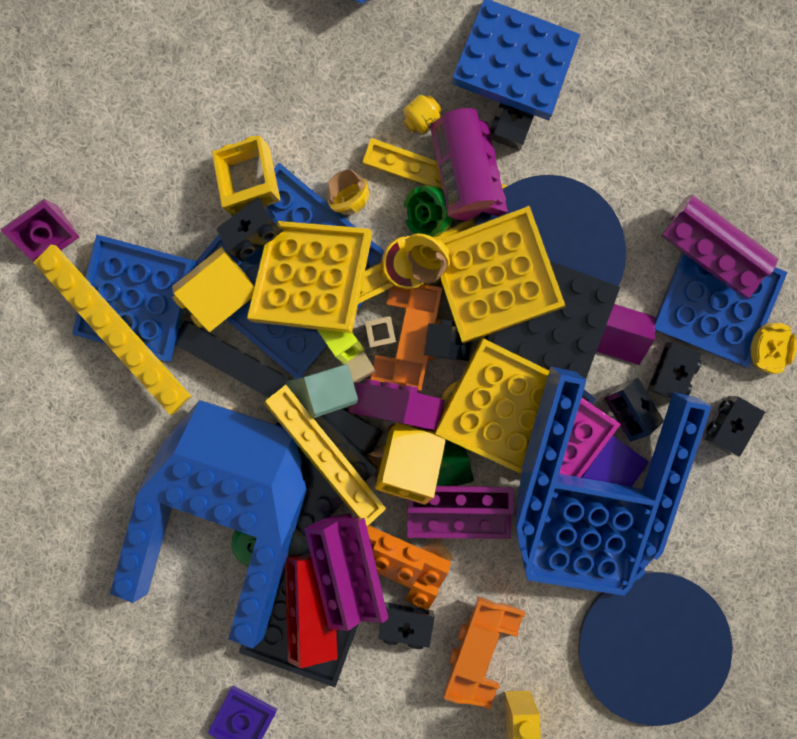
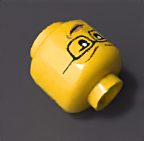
(421, 114)

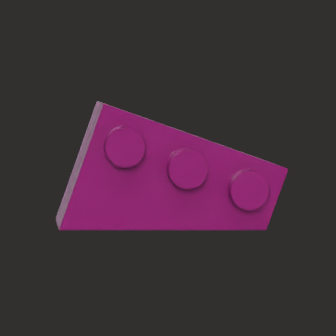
(397, 404)

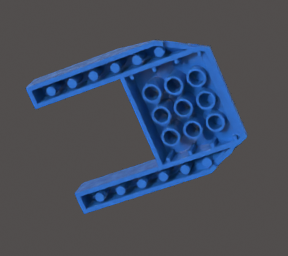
(232, 475)
(590, 529)

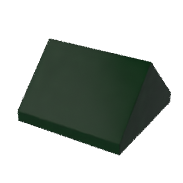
(454, 466)

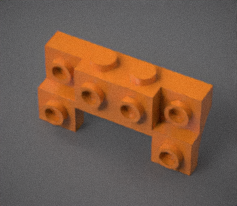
(410, 361)
(409, 566)
(475, 649)

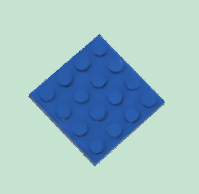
(516, 59)
(139, 289)
(712, 315)

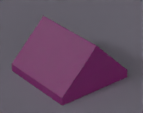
(40, 228)
(628, 334)

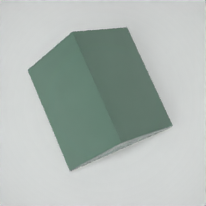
(325, 390)

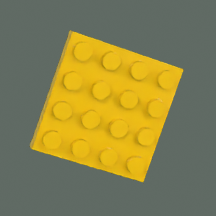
(499, 276)
(311, 277)
(495, 405)

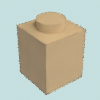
(380, 332)

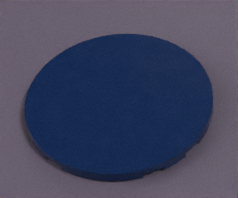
(573, 224)
(655, 649)

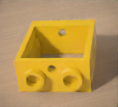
(237, 153)

